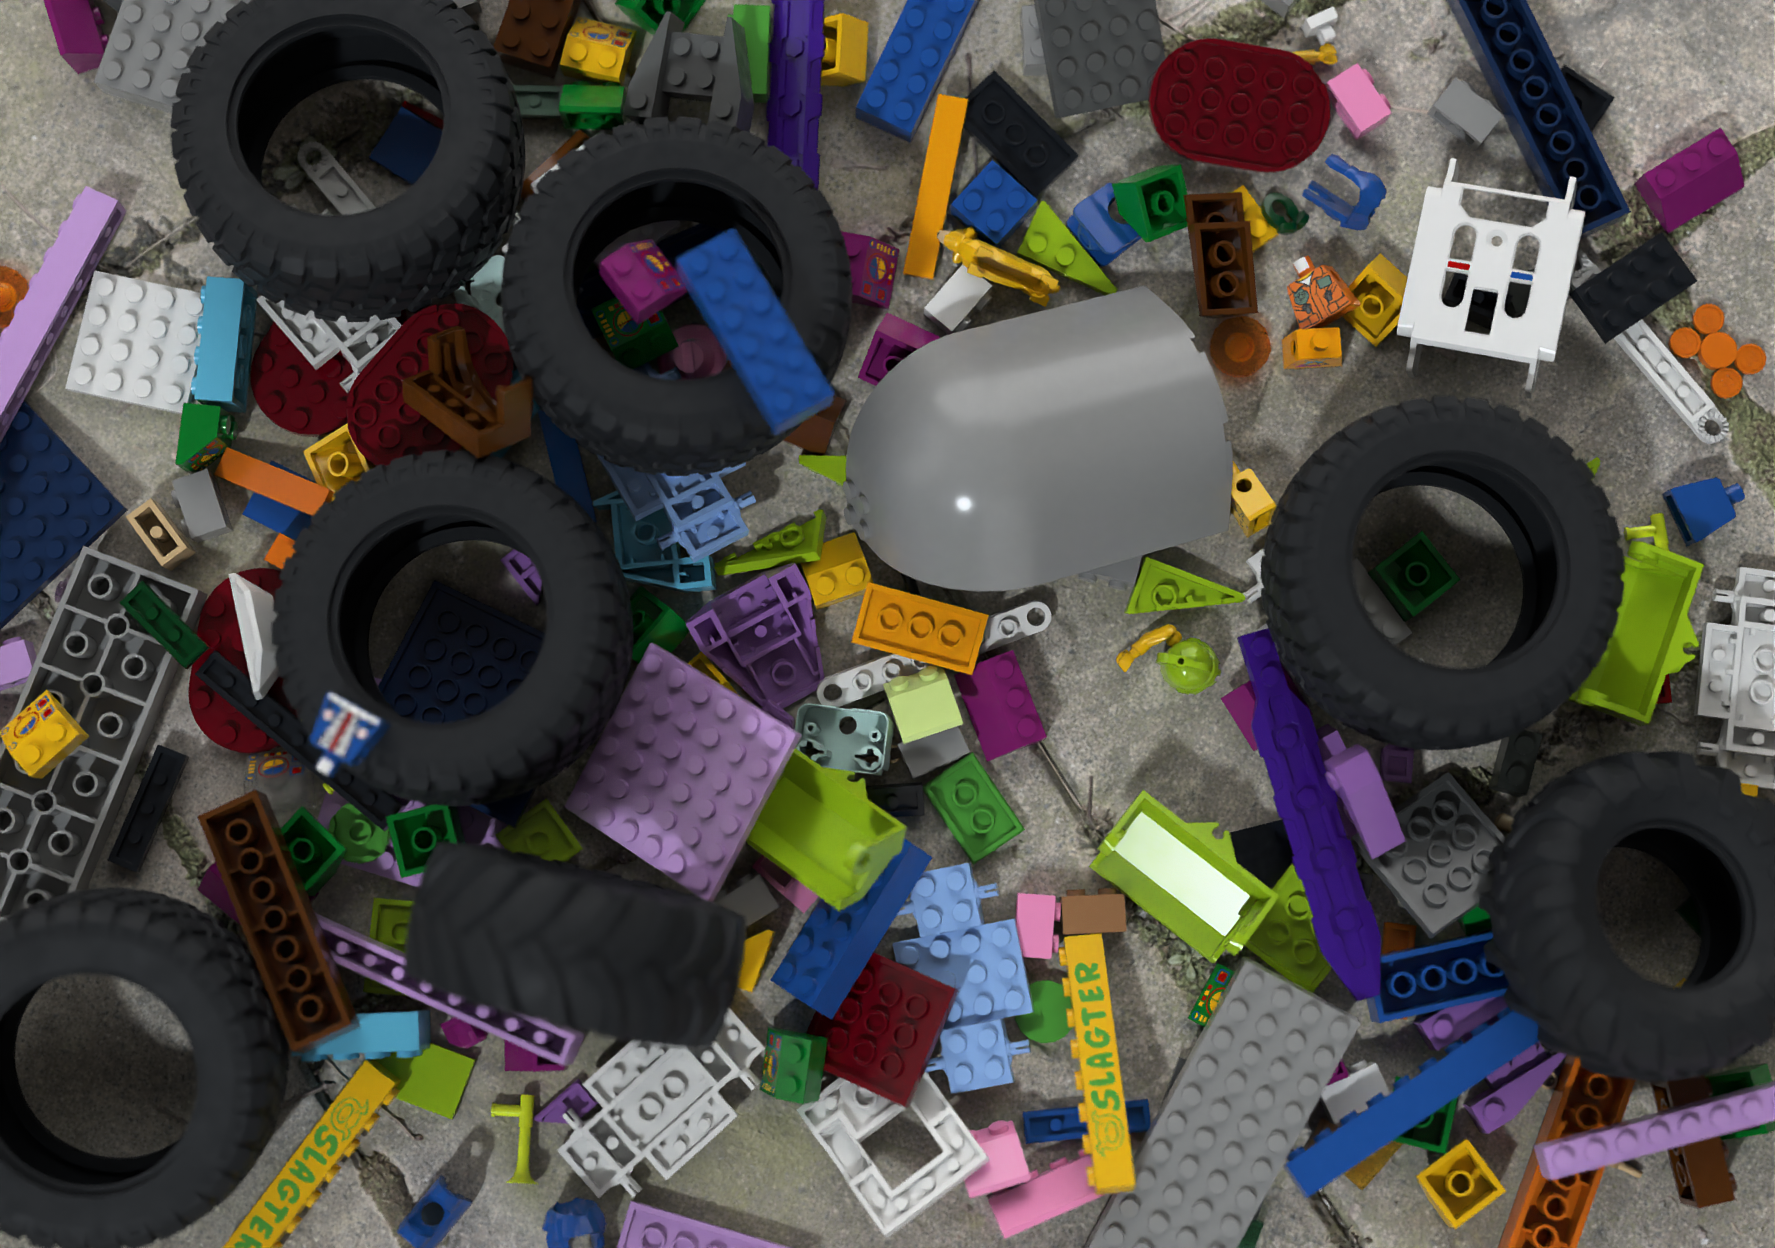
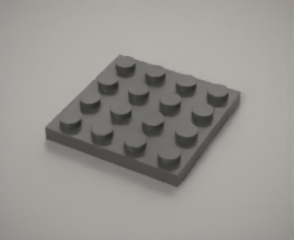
(1099, 52)
(1444, 855)

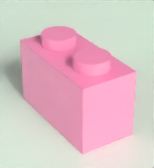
(1358, 101)
(1035, 924)

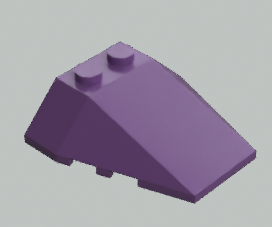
(763, 636)

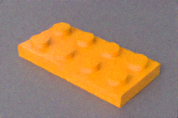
(919, 628)

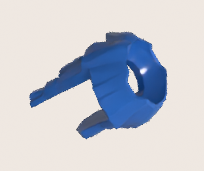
(1352, 217)
(572, 1220)

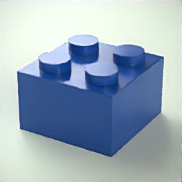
(993, 205)

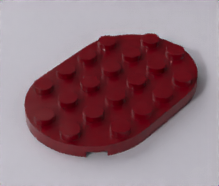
(1238, 105)
(294, 392)
(376, 413)
(221, 632)

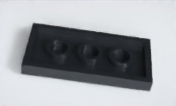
(1016, 135)
(1633, 287)

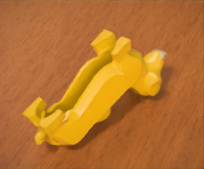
(998, 265)

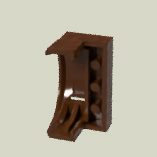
(473, 422)

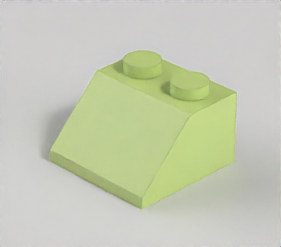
(922, 703)

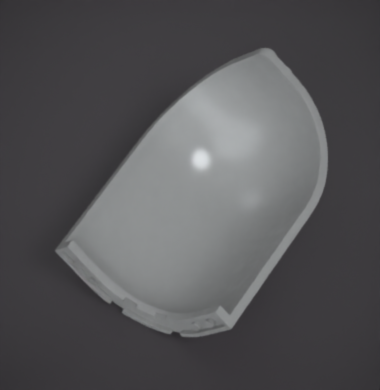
(1042, 447)

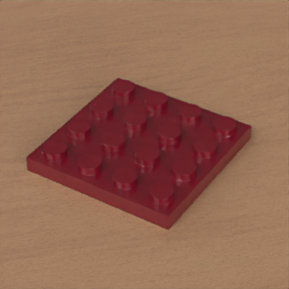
(885, 1029)

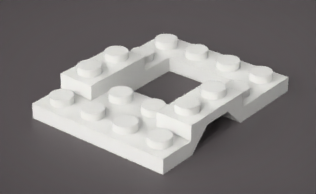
(851, 1114)

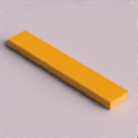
(935, 186)

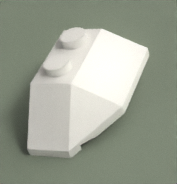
(255, 621)

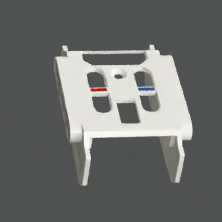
(1519, 339)

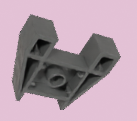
(693, 69)

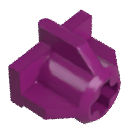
(463, 1033)

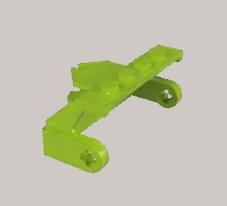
(1647, 636)
(826, 831)
(1183, 877)

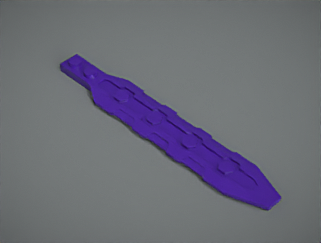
(796, 82)
(1313, 824)

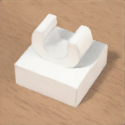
(1321, 25)

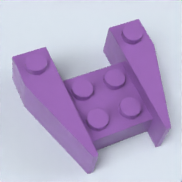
(1360, 793)
(1509, 1085)

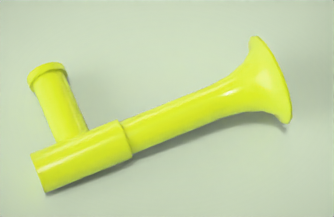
(1656, 529)
(525, 1114)

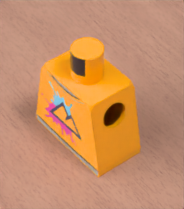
(1313, 349)

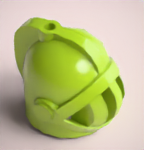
(1189, 666)

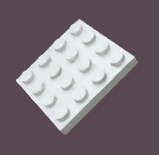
(137, 343)

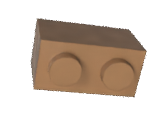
(1093, 912)

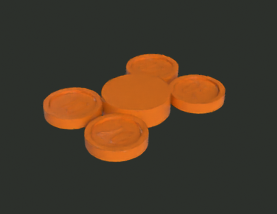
(1717, 351)

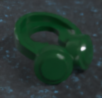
(1297, 219)

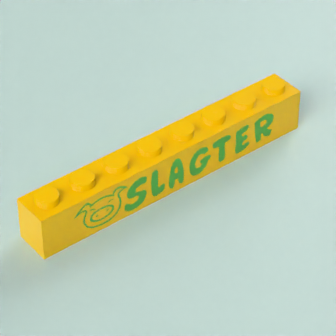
(1098, 1064)
(317, 1158)

